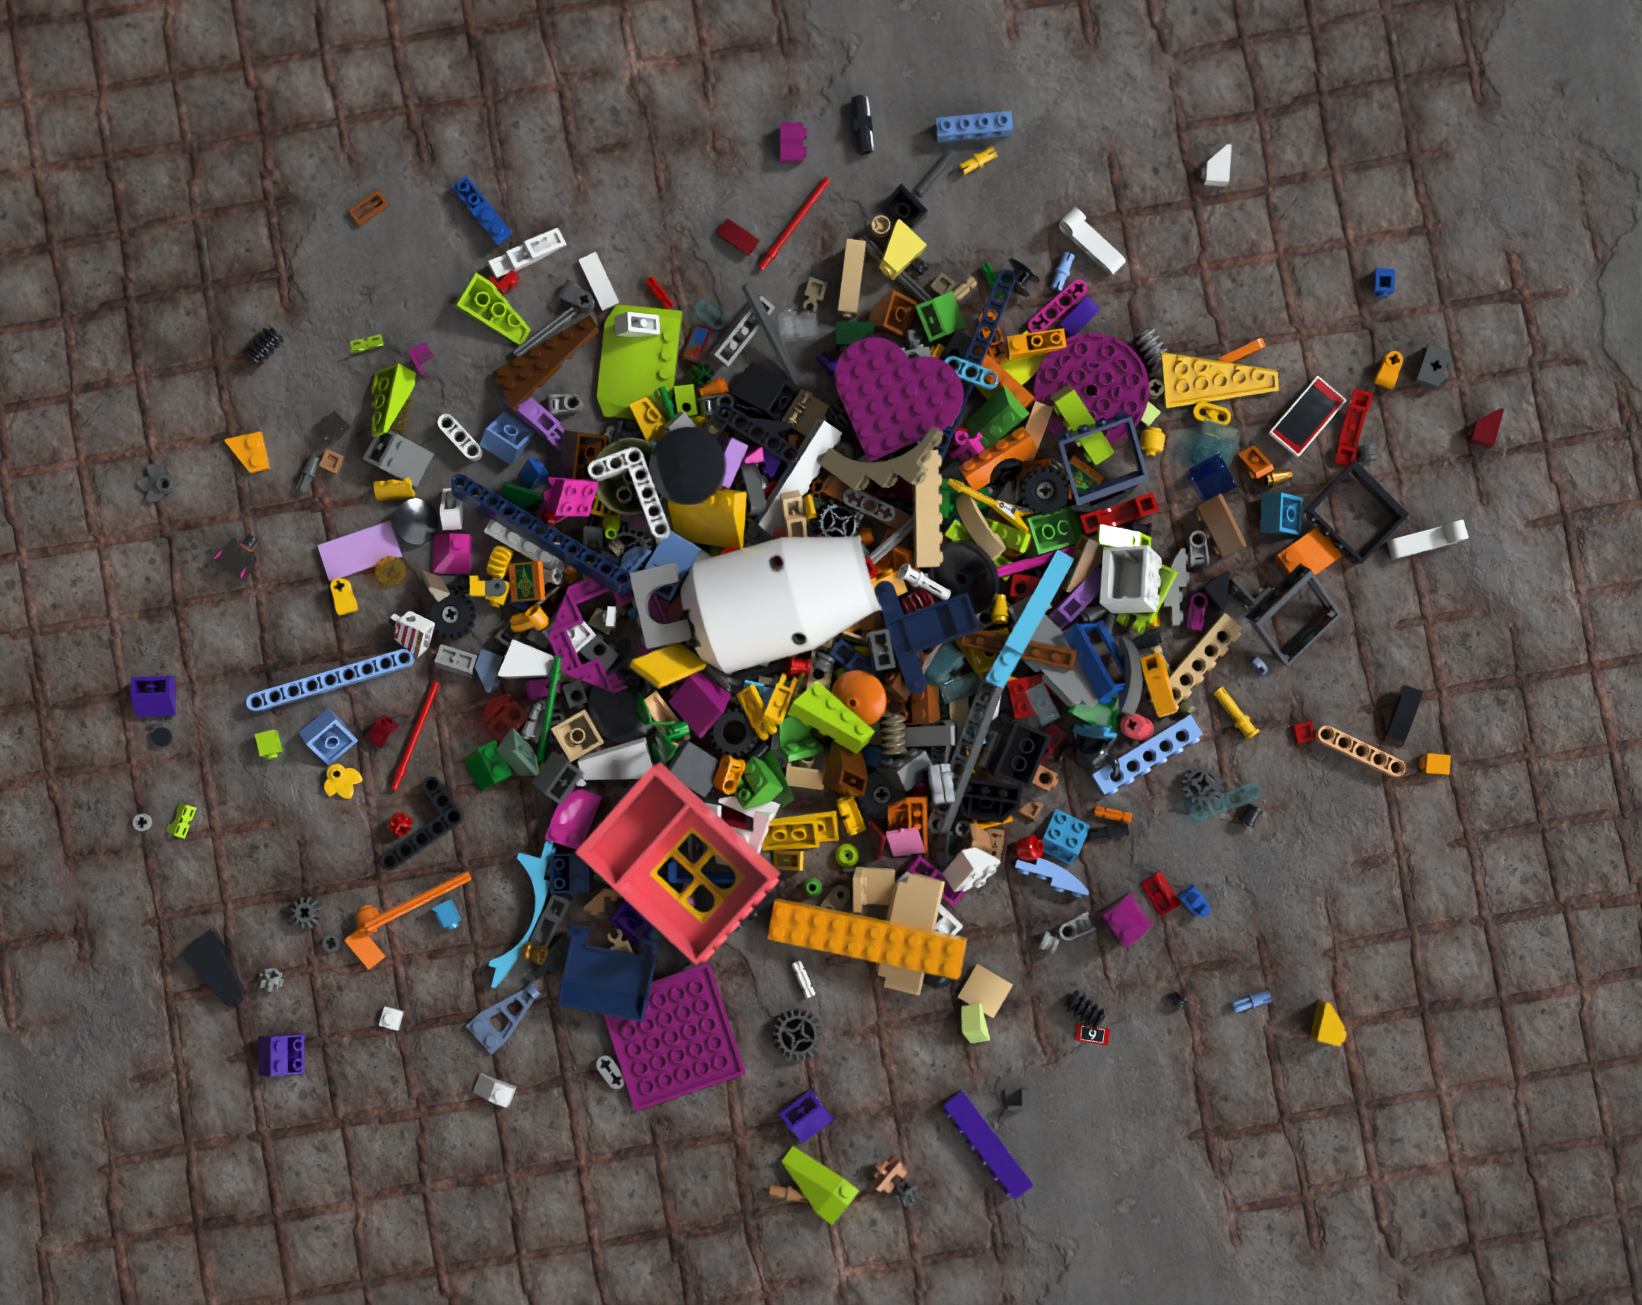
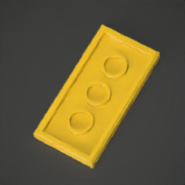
(668, 664)

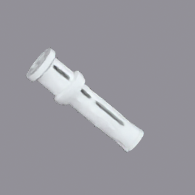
(918, 579)

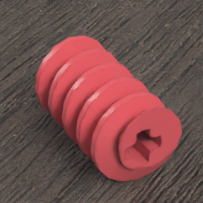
(1137, 727)

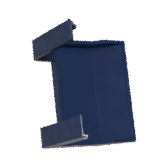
(606, 978)

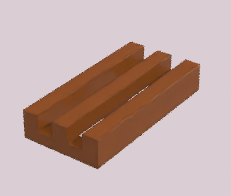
(382, 207)

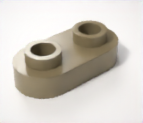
(835, 902)

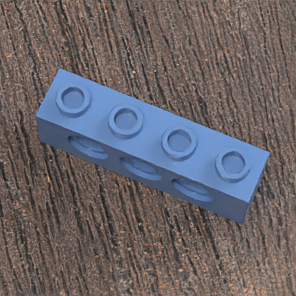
(973, 126)

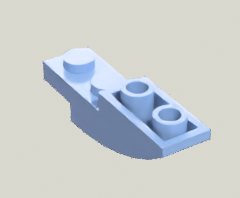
(1060, 878)

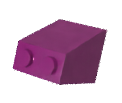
(699, 701)
(1126, 920)

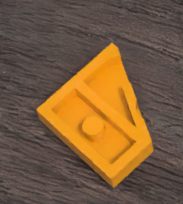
(250, 451)

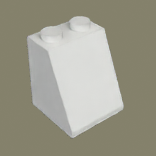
(525, 662)

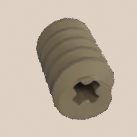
(893, 734)

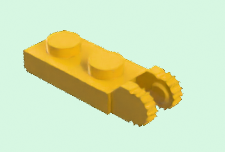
(779, 701)
(755, 710)

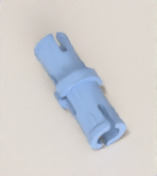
(1062, 271)

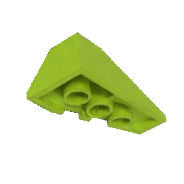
(391, 391)
(822, 1187)

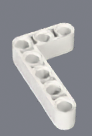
(641, 485)

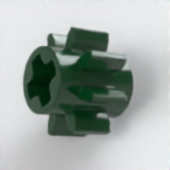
(701, 374)

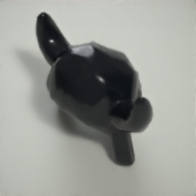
(1090, 752)

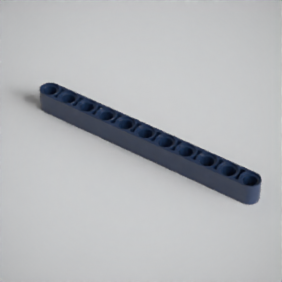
(984, 343)
(545, 541)

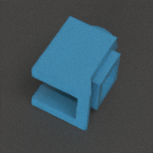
(447, 914)

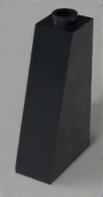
(215, 967)

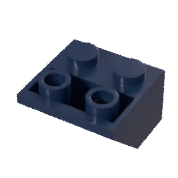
(569, 874)

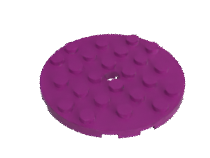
(1097, 362)

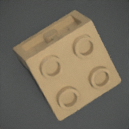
(872, 886)

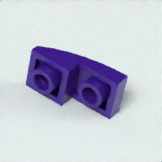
(1079, 316)

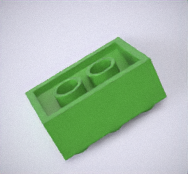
(996, 417)

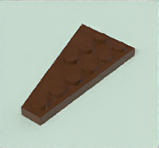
(540, 363)

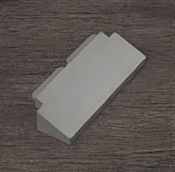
(1068, 684)

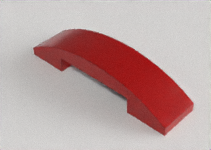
(1352, 426)

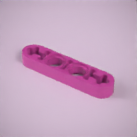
(1059, 309)

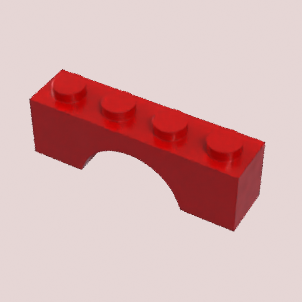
(1120, 514)

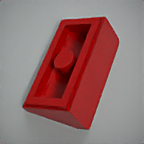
(1160, 893)

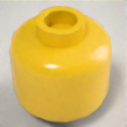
(1152, 441)

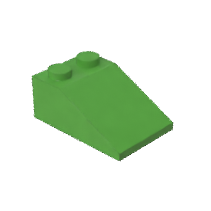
(1052, 532)

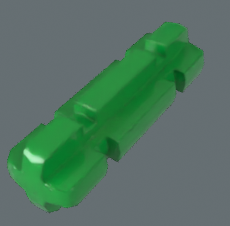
(991, 277)

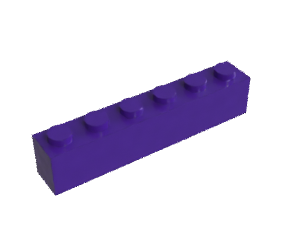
(988, 1145)

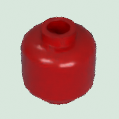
(1029, 848)

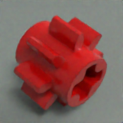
(400, 823)

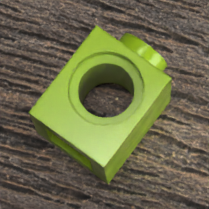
(268, 744)

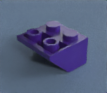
(771, 464)
(154, 695)
(280, 1054)
(806, 1115)

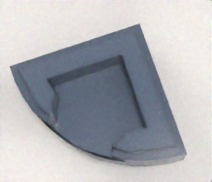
(1258, 664)

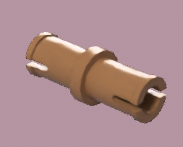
(787, 1194)

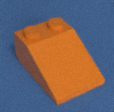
(1311, 550)

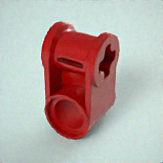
(795, 666)

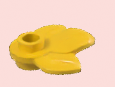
(342, 784)

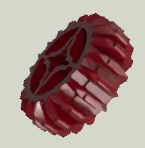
(916, 601)

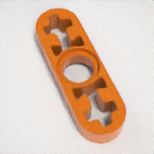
(1003, 350)
(1243, 351)

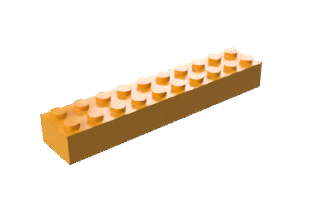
(867, 938)

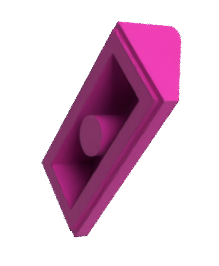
(753, 454)

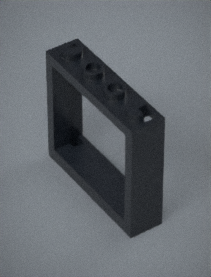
(1378, 492)
(1277, 598)

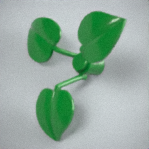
(665, 747)

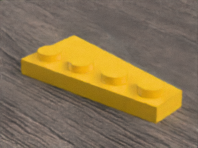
(648, 419)

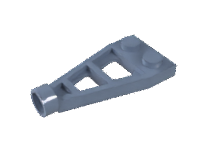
(487, 1033)

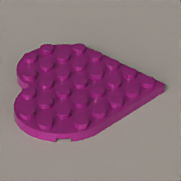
(895, 397)

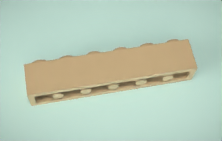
(927, 516)

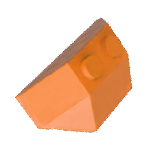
(909, 813)

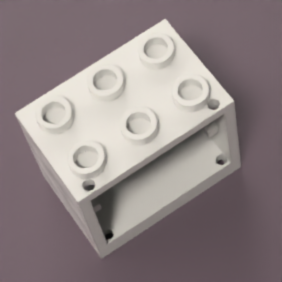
(1130, 579)

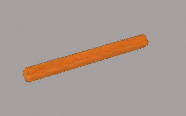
(417, 901)

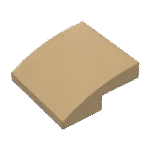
(986, 989)

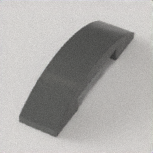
(1133, 677)

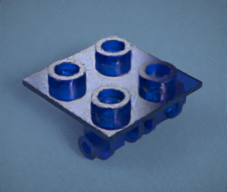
(1212, 477)

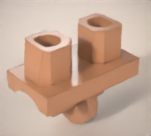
(885, 1172)

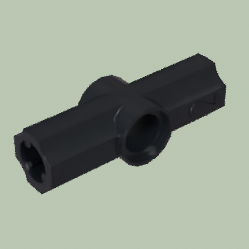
(862, 124)

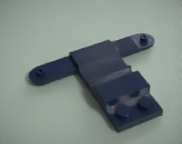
(923, 629)

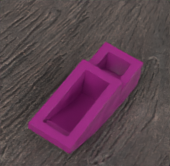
(920, 866)

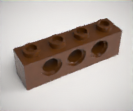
(894, 681)

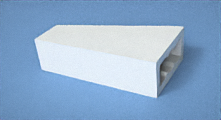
(618, 762)

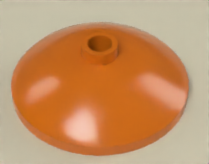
(866, 692)

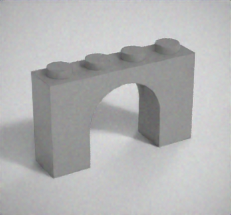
(644, 584)

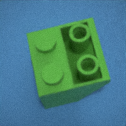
(940, 316)
(757, 784)

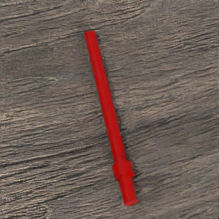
(772, 252)
(401, 770)

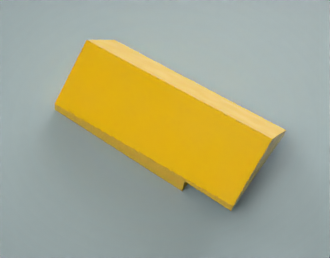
(801, 831)

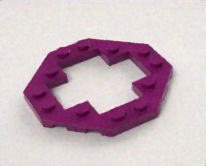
(569, 617)

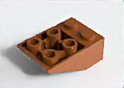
(919, 708)

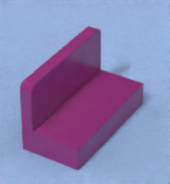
(419, 355)

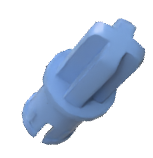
(1251, 1001)

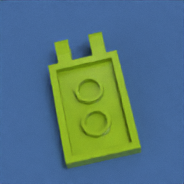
(1167, 577)

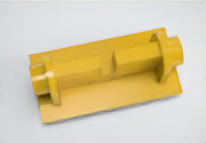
(853, 821)

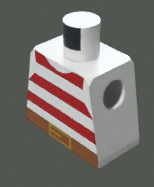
(412, 632)

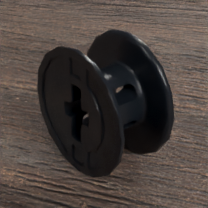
(1022, 275)

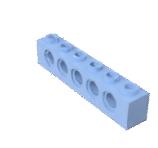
(1186, 725)

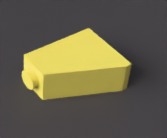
(900, 250)

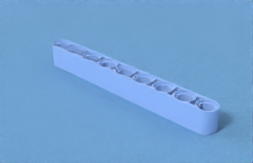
(321, 680)

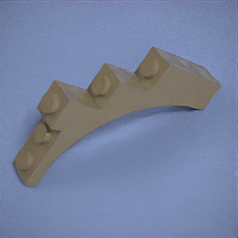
(885, 473)

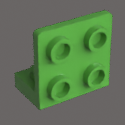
(796, 741)

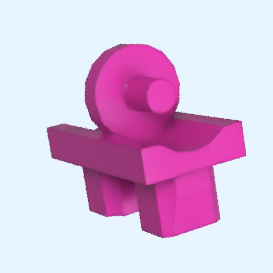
(965, 444)

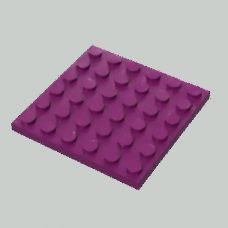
(680, 1042)

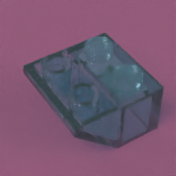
(1215, 439)
(945, 661)

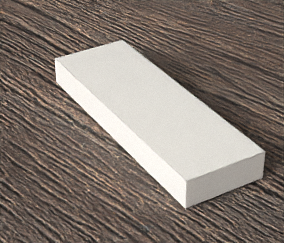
(599, 281)

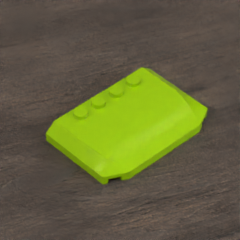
(637, 364)

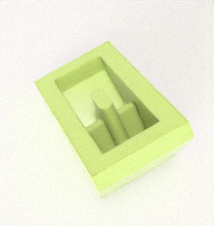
(974, 1023)

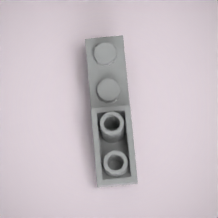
(1174, 596)

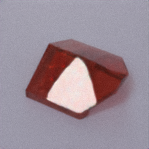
(494, 706)

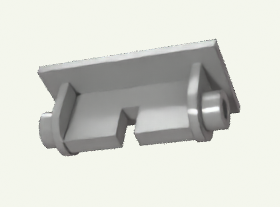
(533, 728)

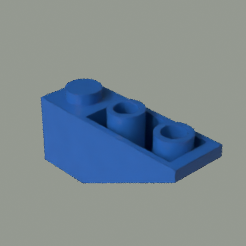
(533, 474)

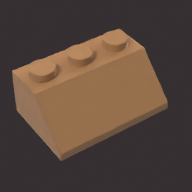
(1220, 527)

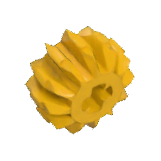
(499, 561)

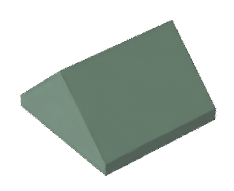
(518, 754)

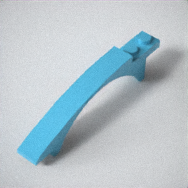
(1029, 619)
(537, 869)

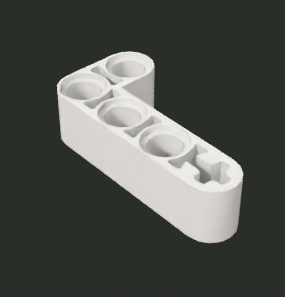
(1093, 244)
(1427, 540)

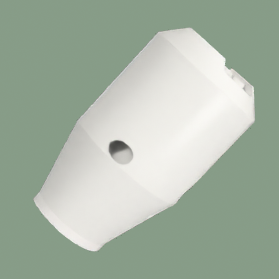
(753, 607)

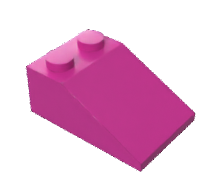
(574, 819)

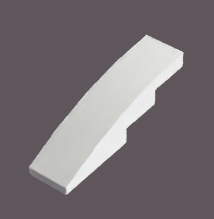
(527, 254)

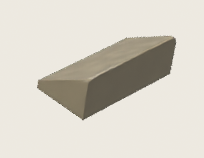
(435, 585)

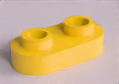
(1211, 413)

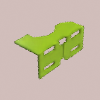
(362, 347)
(171, 828)

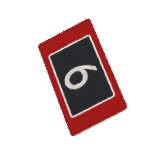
(1085, 1034)

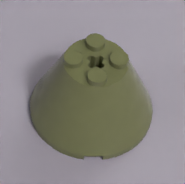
(617, 491)

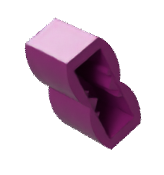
(792, 142)

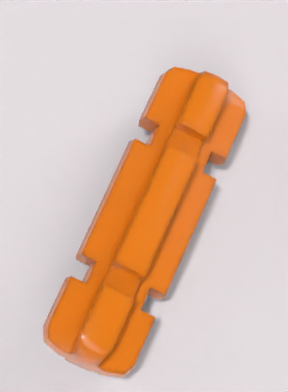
(1112, 814)

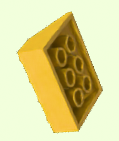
(714, 521)

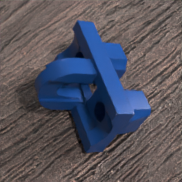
(1194, 901)

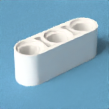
(456, 429)

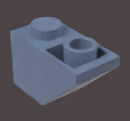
(488, 669)

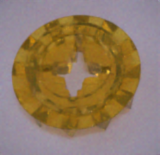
(394, 578)

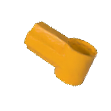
(532, 618)

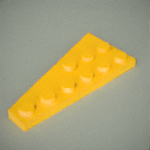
(1203, 380)

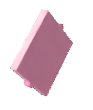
(905, 841)

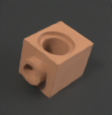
(1052, 779)

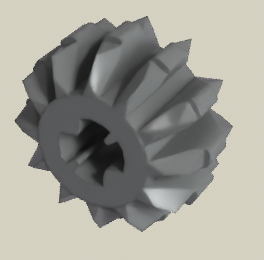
(313, 912)

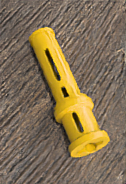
(1241, 721)

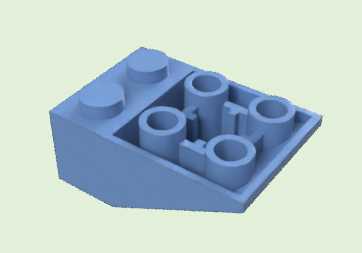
(674, 550)

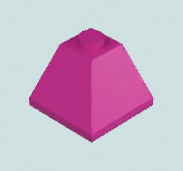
(452, 554)

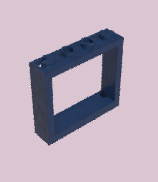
(1111, 486)

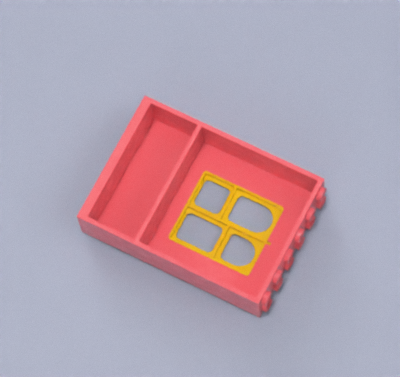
(648, 831)

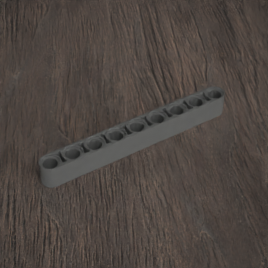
(974, 745)

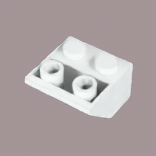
(970, 869)

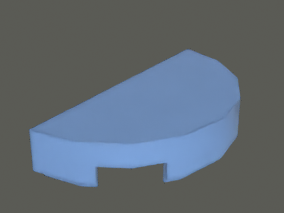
(634, 558)

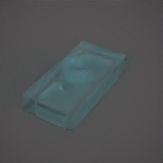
(1042, 704)

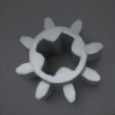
(270, 980)

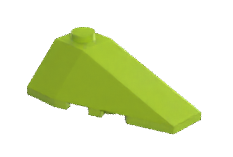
(486, 305)

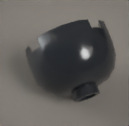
(1004, 470)
(632, 679)

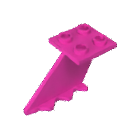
(569, 497)

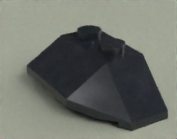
(990, 800)

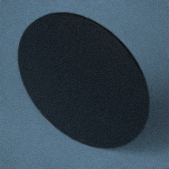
(415, 521)

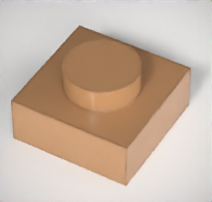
(331, 461)

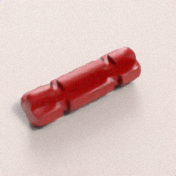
(659, 293)

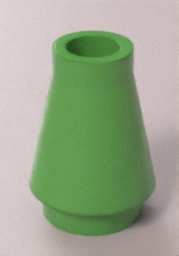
(812, 881)

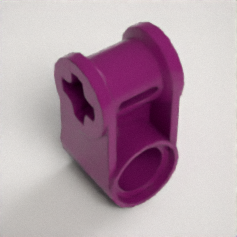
(539, 688)

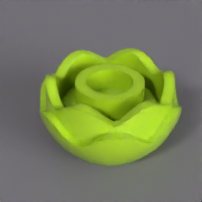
(844, 849)

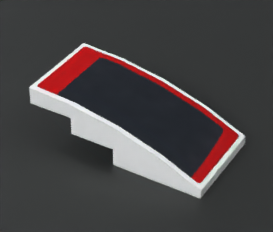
(1307, 416)

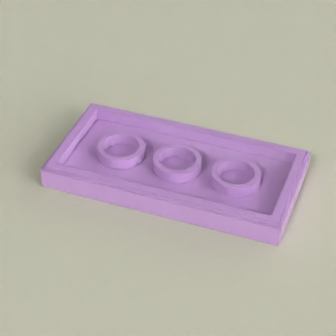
(359, 550)

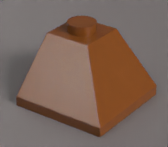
(894, 314)

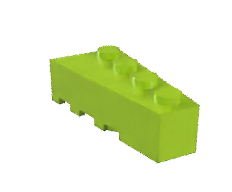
(1075, 414)
(830, 716)

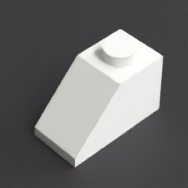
(1218, 168)
(636, 324)
(451, 511)
(494, 1090)

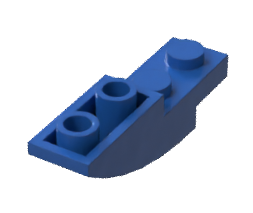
(481, 210)

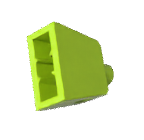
(683, 395)

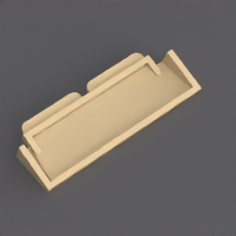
(915, 905)

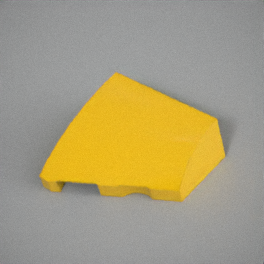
(394, 490)

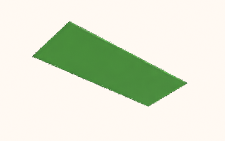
(785, 795)

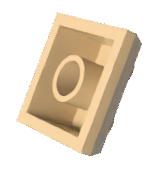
(577, 735)
(807, 771)

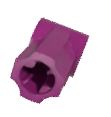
(1196, 614)

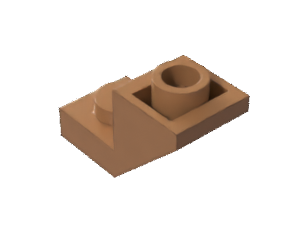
(597, 904)

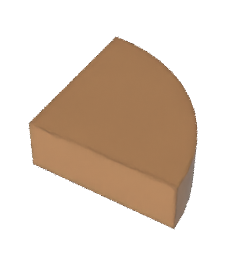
(1031, 810)

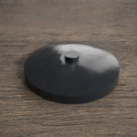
(687, 466)
(967, 570)
(617, 715)

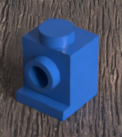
(1385, 276)

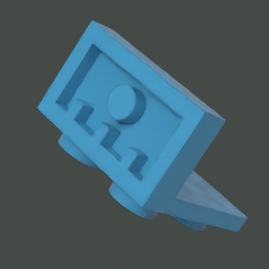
(1064, 837)

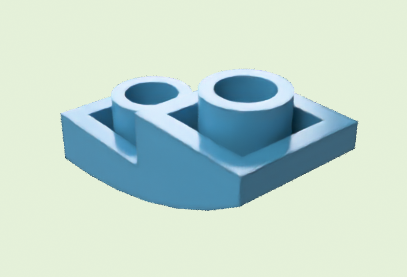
(1102, 731)

